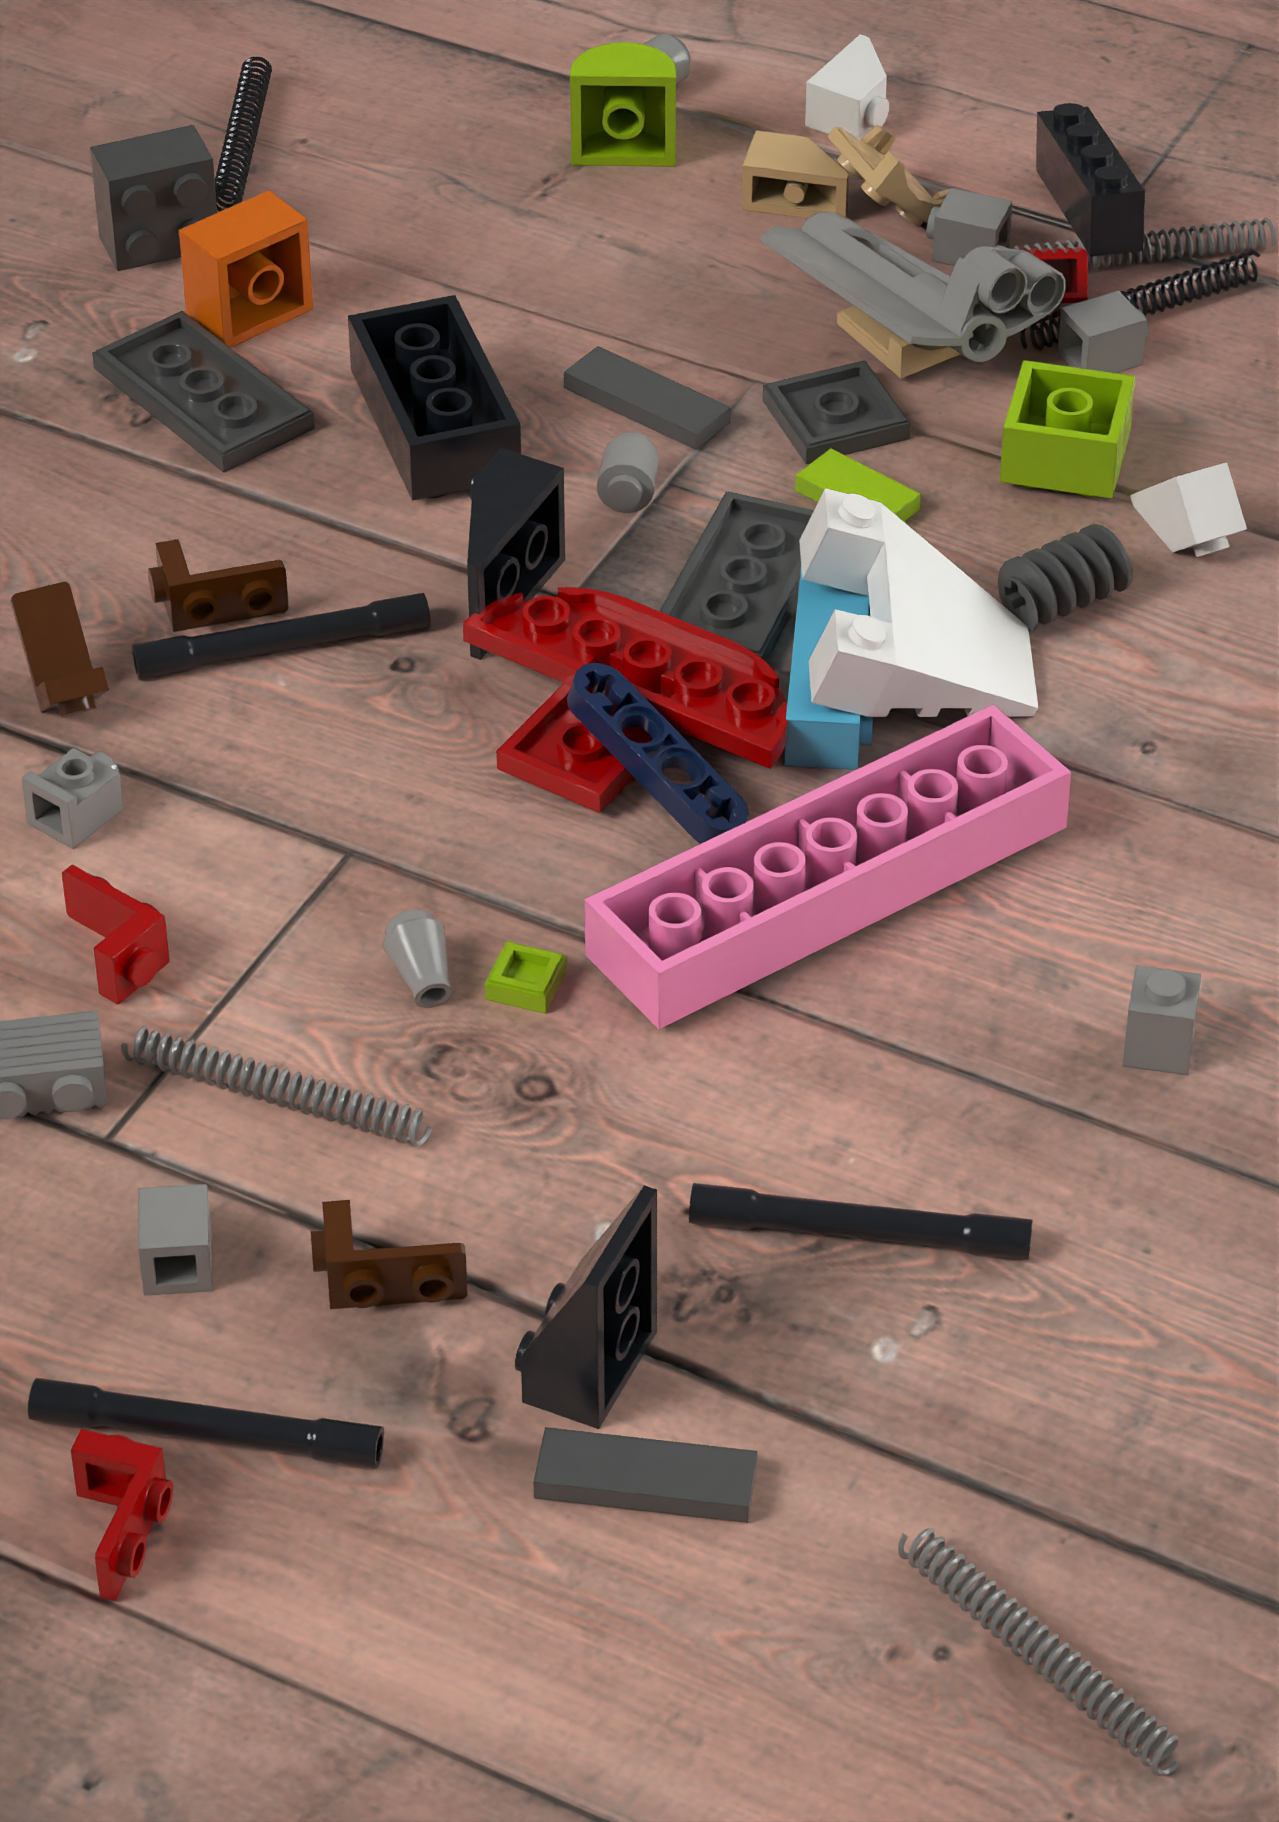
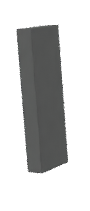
(647, 397)
(645, 1474)

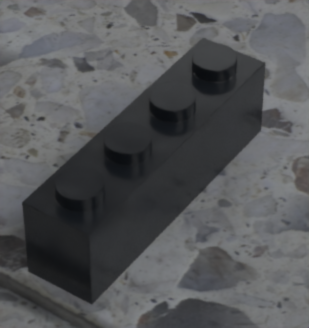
(1090, 180)

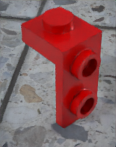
(133, 933)
(134, 1479)

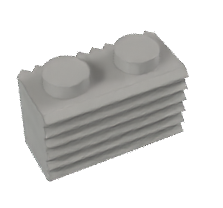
(51, 1064)

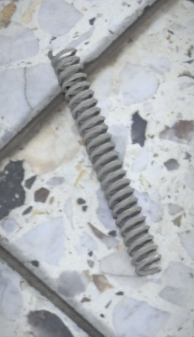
(1189, 242)
(199, 1057)
(1164, 1747)

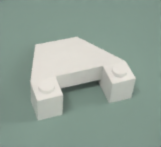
(929, 629)

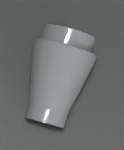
(419, 954)

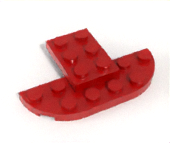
(684, 672)

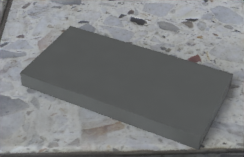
(203, 391)
(743, 572)

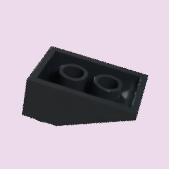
(513, 530)
(596, 1321)

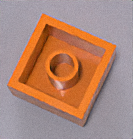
(247, 268)

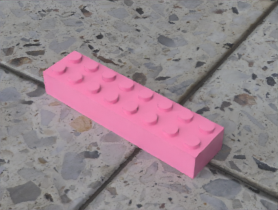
(825, 865)

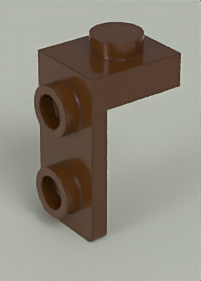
(218, 594)
(57, 650)
(384, 1274)

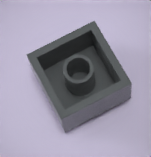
(150, 192)

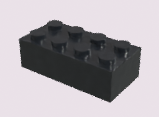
(431, 393)

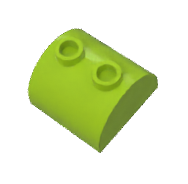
(623, 106)

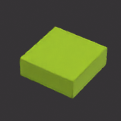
(526, 977)

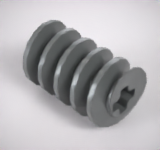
(1064, 575)

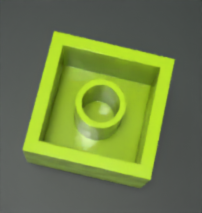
(1067, 429)

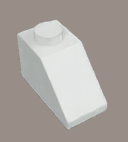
(848, 91)
(1193, 510)

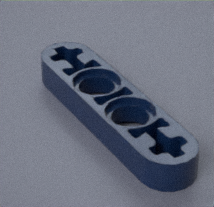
(648, 759)

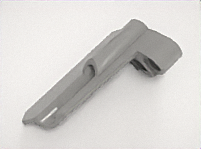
(973, 311)

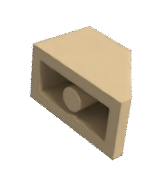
(792, 177)

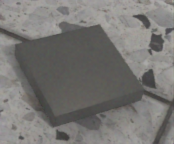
(836, 410)

